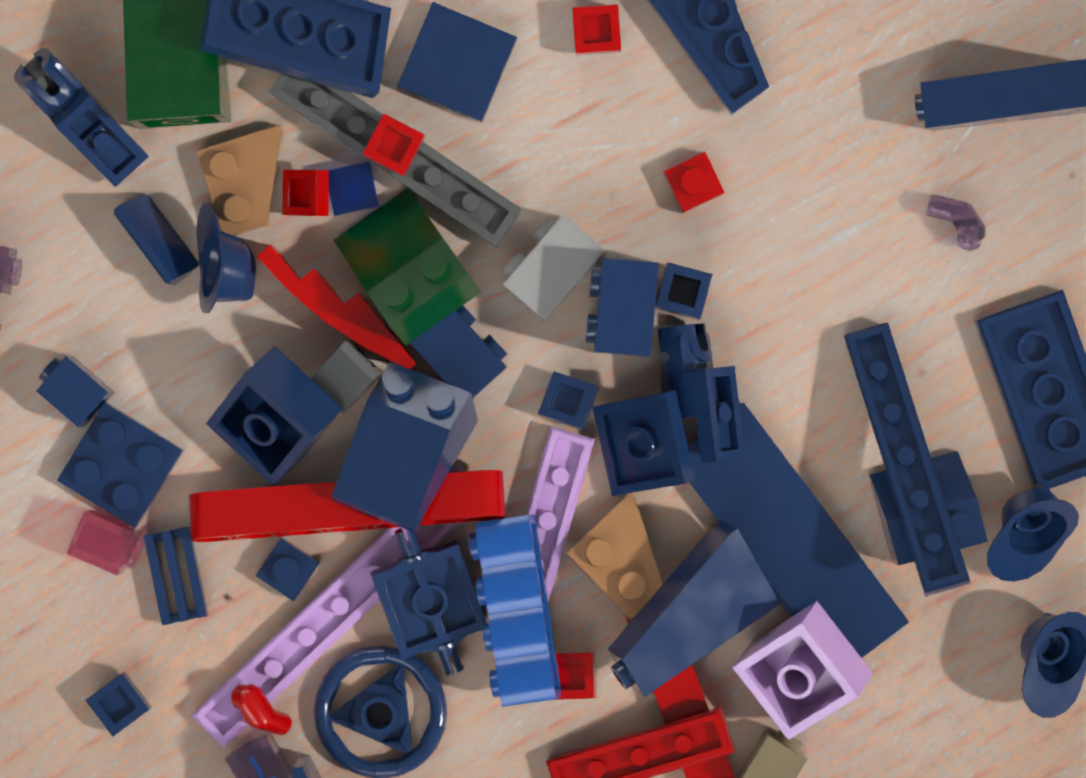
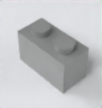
(552, 267)

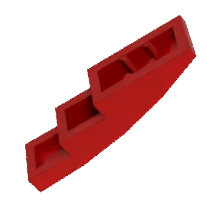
(352, 318)

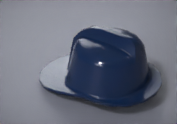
(224, 263)
(1031, 533)
(1054, 662)

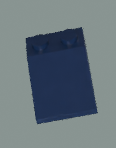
(404, 446)

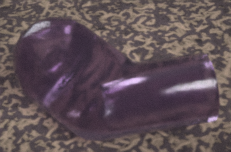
(964, 218)

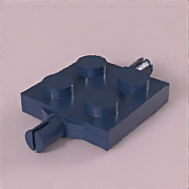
(429, 600)

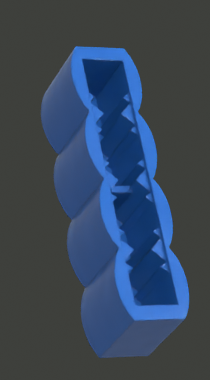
(517, 610)

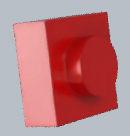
(596, 29)
(394, 145)
(693, 182)
(305, 192)
(577, 675)

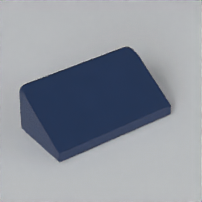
(156, 239)

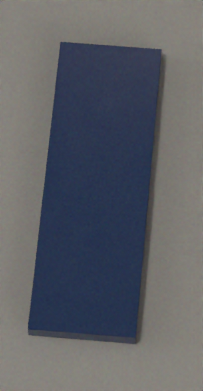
(795, 538)

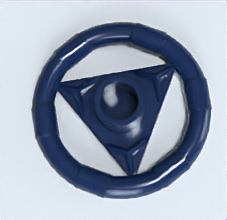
(380, 712)

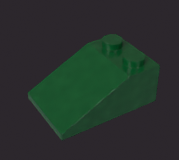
(406, 266)

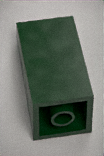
(165, 70)

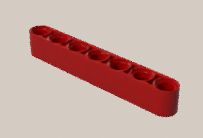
(311, 510)

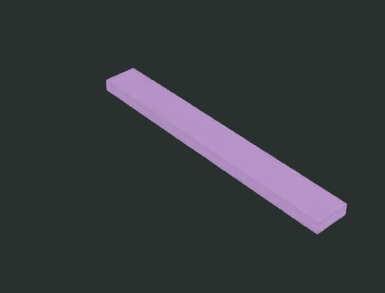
(312, 630)

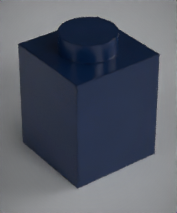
(683, 291)
(73, 390)

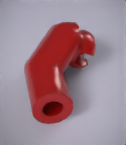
(258, 710)

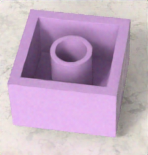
(803, 670)

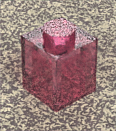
(106, 543)

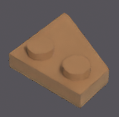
(242, 179)
(620, 558)

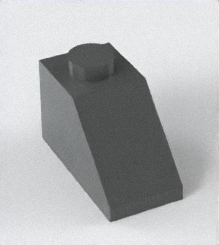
(347, 375)

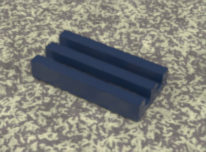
(183, 613)

